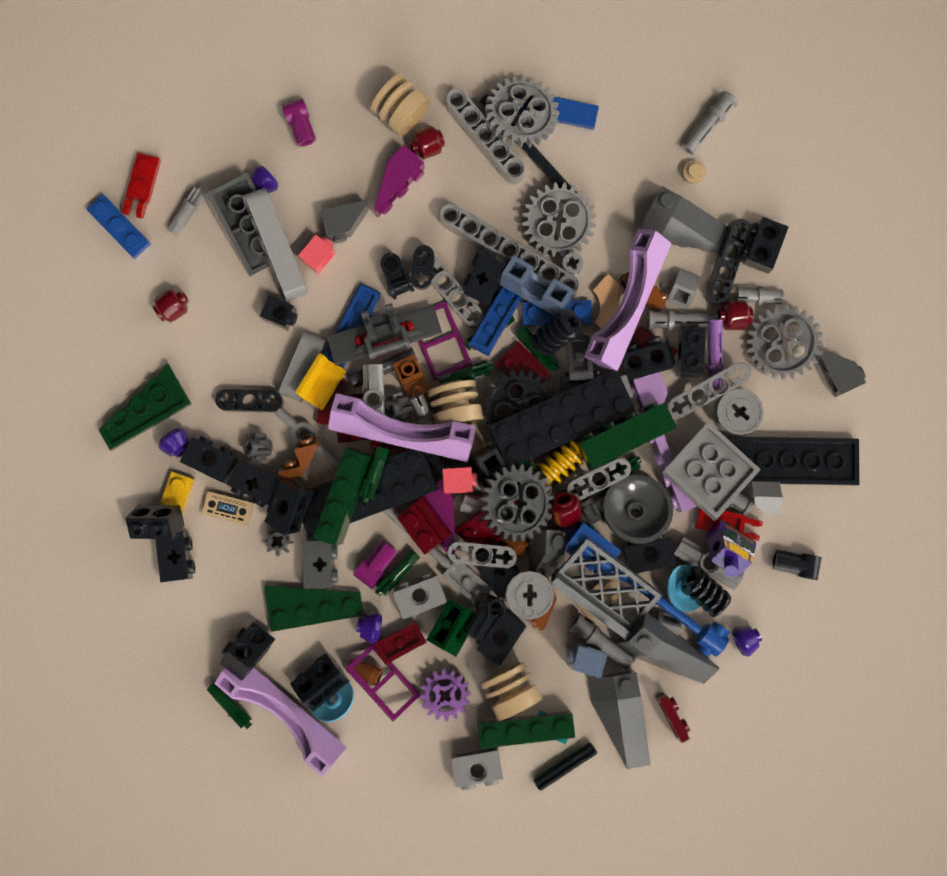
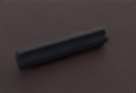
(565, 766)

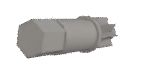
(186, 210)

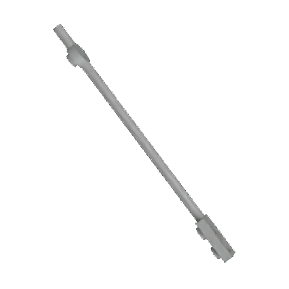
(457, 574)

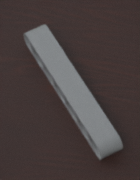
(502, 241)

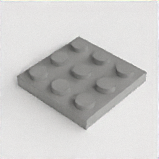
(711, 471)

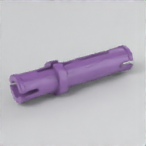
(715, 349)

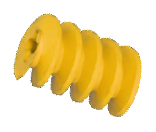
(561, 462)

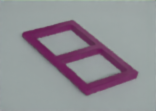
(435, 342)
(371, 692)

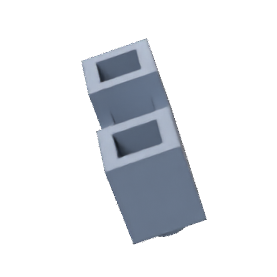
(521, 280)
(586, 659)

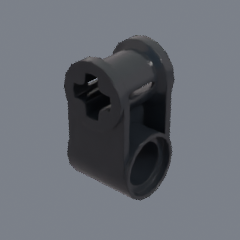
(397, 279)

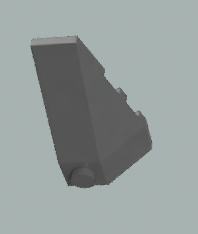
(230, 212)
(684, 223)
(663, 648)
(621, 711)

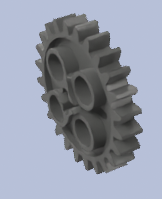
(496, 500)

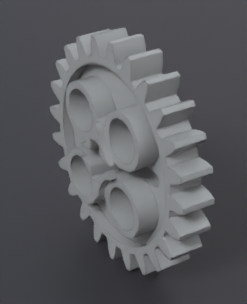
(540, 122)
(579, 223)
(804, 337)

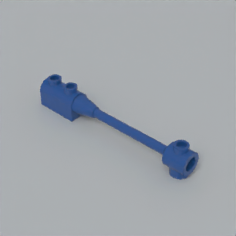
(710, 638)

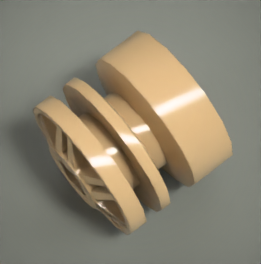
(400, 104)
(455, 402)
(511, 691)

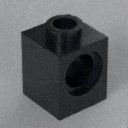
(273, 305)

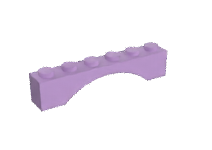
(646, 260)
(647, 391)
(357, 419)
(317, 745)

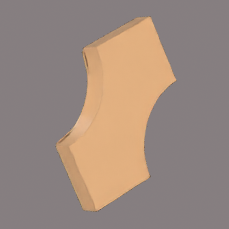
(608, 296)

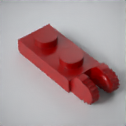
(141, 184)
(735, 520)

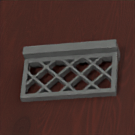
(594, 604)

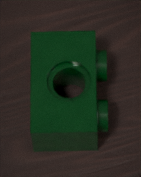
(449, 628)

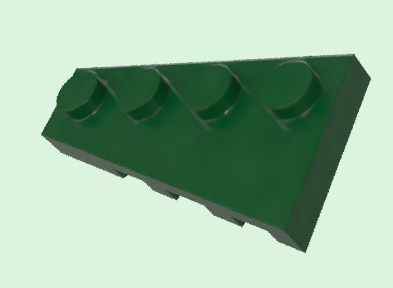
(149, 407)
(303, 607)

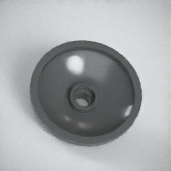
(646, 498)

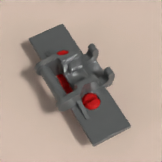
(384, 334)

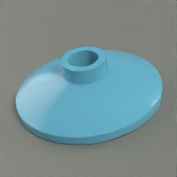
(675, 590)
(332, 712)

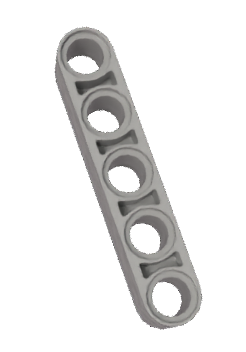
(481, 126)
(274, 244)

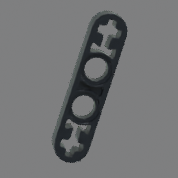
(730, 263)

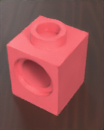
(317, 253)
(459, 480)

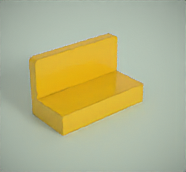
(320, 382)

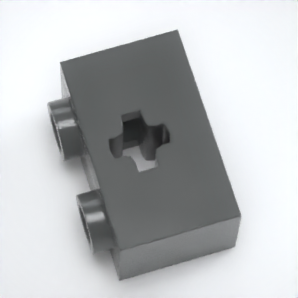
(311, 574)

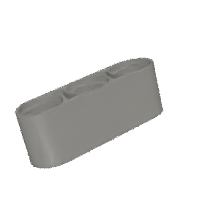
(303, 358)

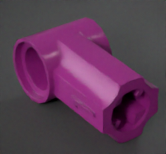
(298, 119)
(372, 568)

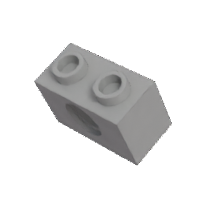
(409, 606)
(487, 758)

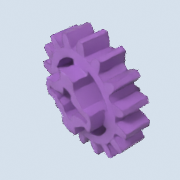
(437, 687)

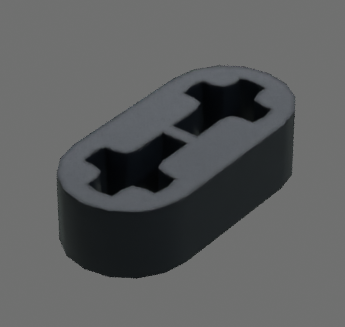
(417, 267)

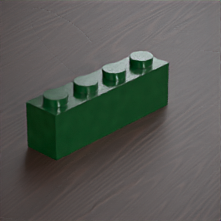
(627, 435)
(343, 496)
(526, 729)

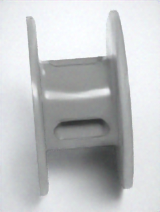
(751, 410)
(539, 604)

